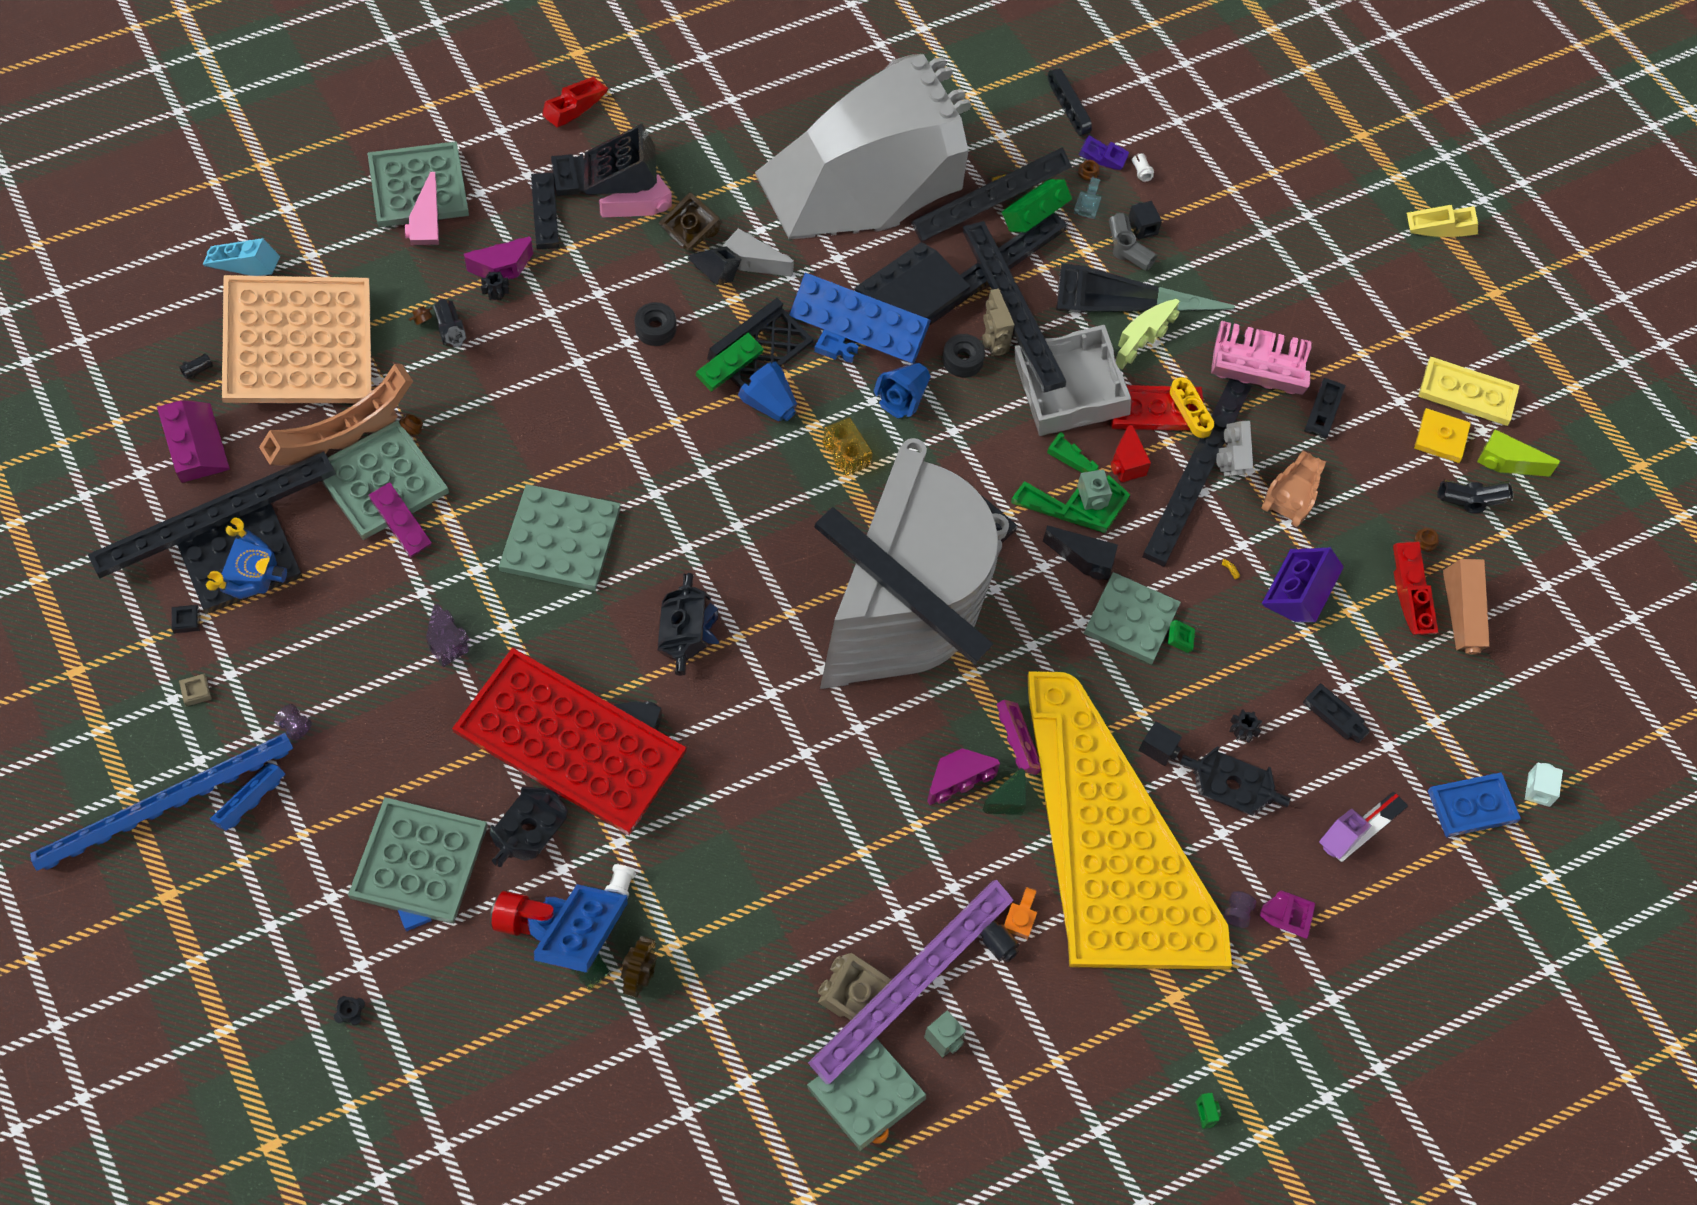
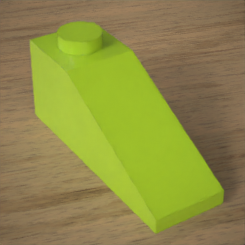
(1512, 456)

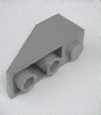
(758, 256)

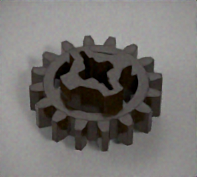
(639, 966)

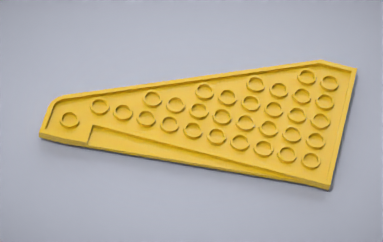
(1118, 865)

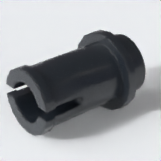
(195, 366)

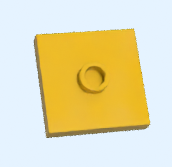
(1442, 435)

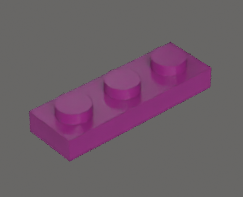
(399, 519)
(1019, 736)

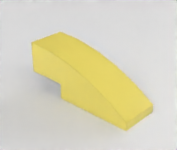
(1444, 222)

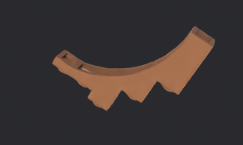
(343, 429)

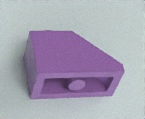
(1344, 834)

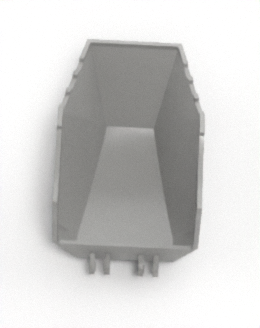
(873, 154)

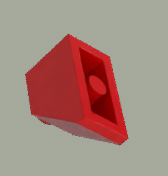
(1130, 457)

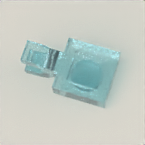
(1088, 203)

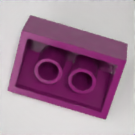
(193, 439)

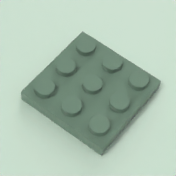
(1132, 618)
(868, 1095)

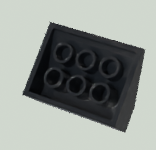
(621, 164)
(916, 282)

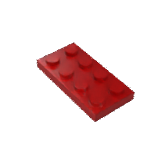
(1154, 409)

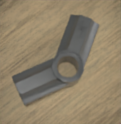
(1126, 245)

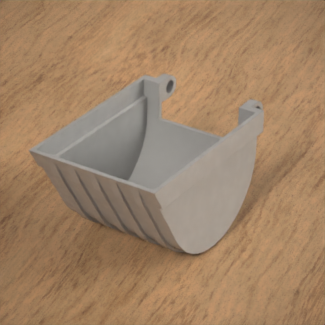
(944, 539)

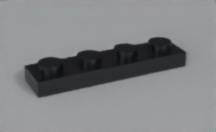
(544, 211)

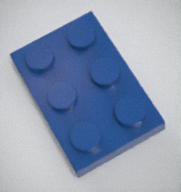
(1474, 804)

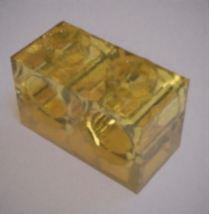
(851, 445)

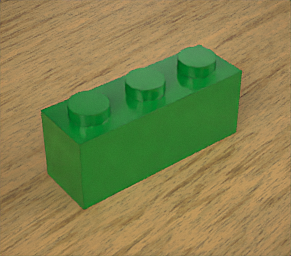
(1036, 205)

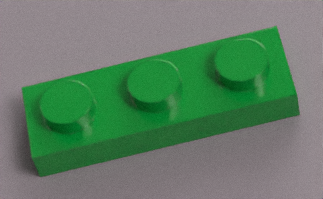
(729, 362)

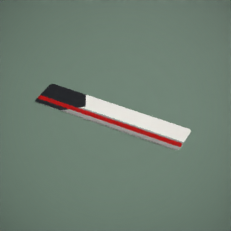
(1379, 817)

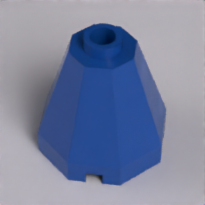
(902, 389)
(770, 393)

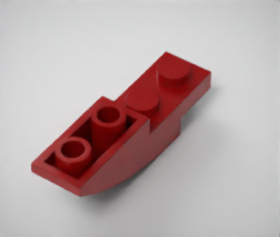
(1412, 589)

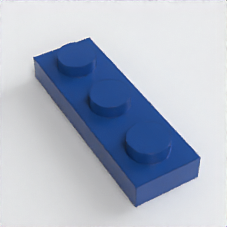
(247, 797)

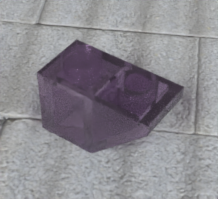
(444, 638)

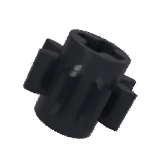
(495, 285)
(1245, 726)

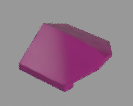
(1289, 913)

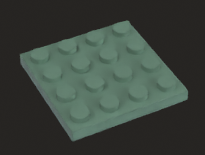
(400, 177)
(374, 462)
(560, 537)
(418, 860)

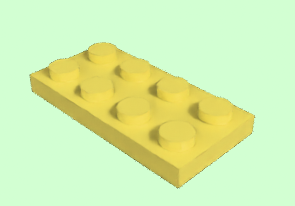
(1469, 391)

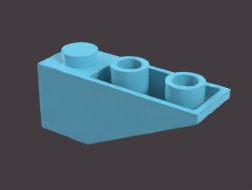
(243, 257)

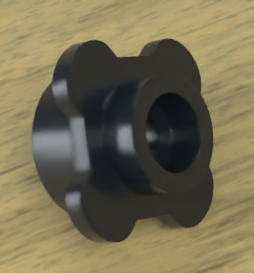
(343, 1005)

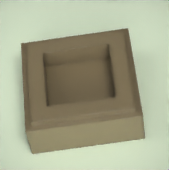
(195, 690)

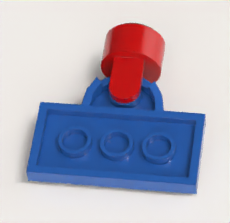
(568, 929)

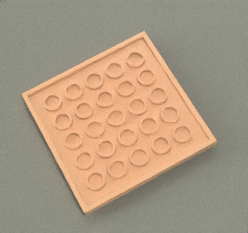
(296, 339)

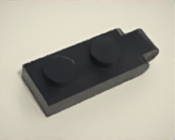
(1336, 714)

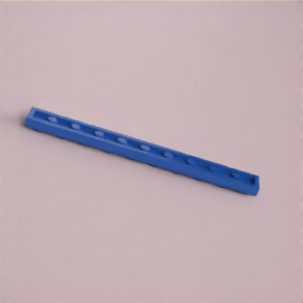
(155, 805)

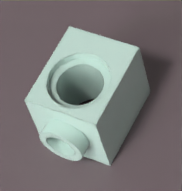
(1543, 784)

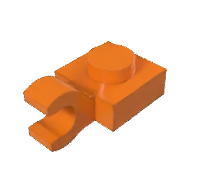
(1020, 917)

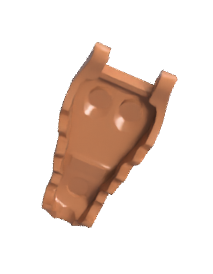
(1295, 489)

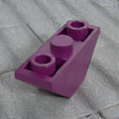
(505, 258)
(959, 773)

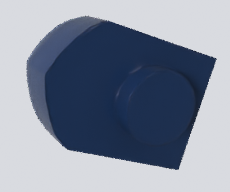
(710, 618)

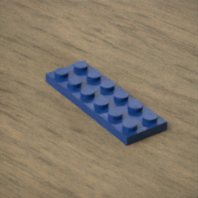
(859, 318)

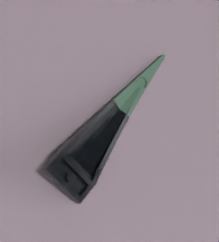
(1096, 291)

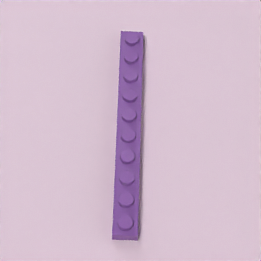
(909, 982)

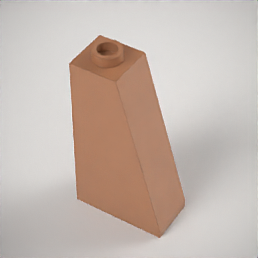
(1468, 604)

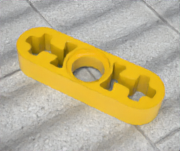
(1191, 417)

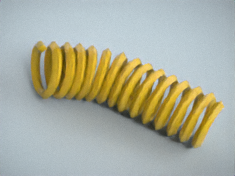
(1226, 563)

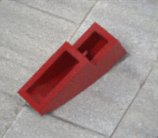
(573, 101)

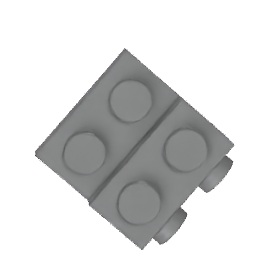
(1238, 455)

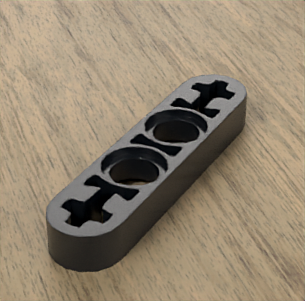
(1069, 101)

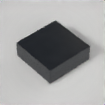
(185, 619)

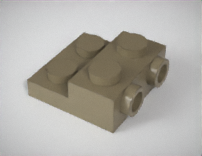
(998, 325)
(851, 986)

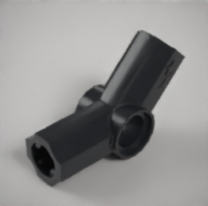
(449, 325)
(1475, 495)

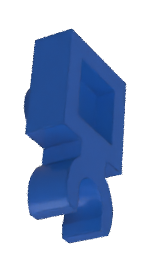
(833, 345)

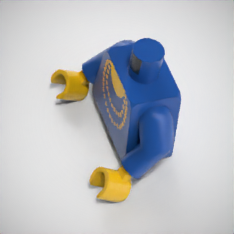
(248, 566)

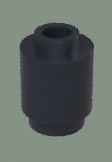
(1000, 942)

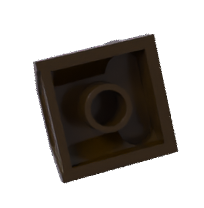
(690, 222)

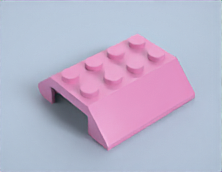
(1258, 362)

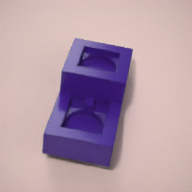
(1108, 156)

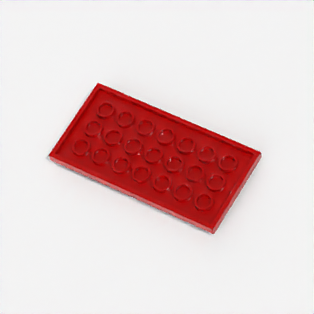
(570, 740)

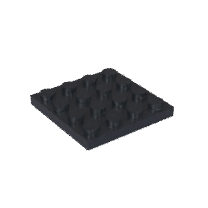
(211, 549)

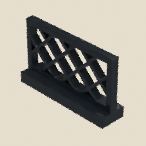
(759, 323)

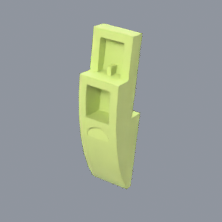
(1145, 328)

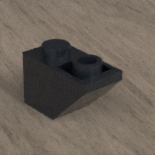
(717, 264)

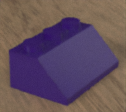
(1304, 584)

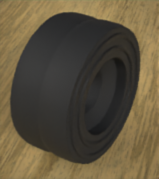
(655, 312)
(963, 367)

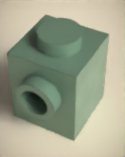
(1094, 489)
(945, 1034)

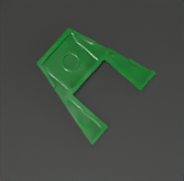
(1073, 511)

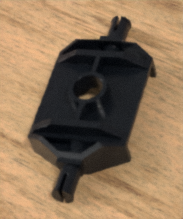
(683, 639)
(1255, 784)
(535, 807)

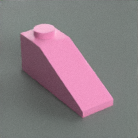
(637, 204)
(424, 216)

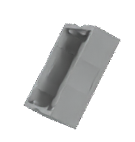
(1093, 383)

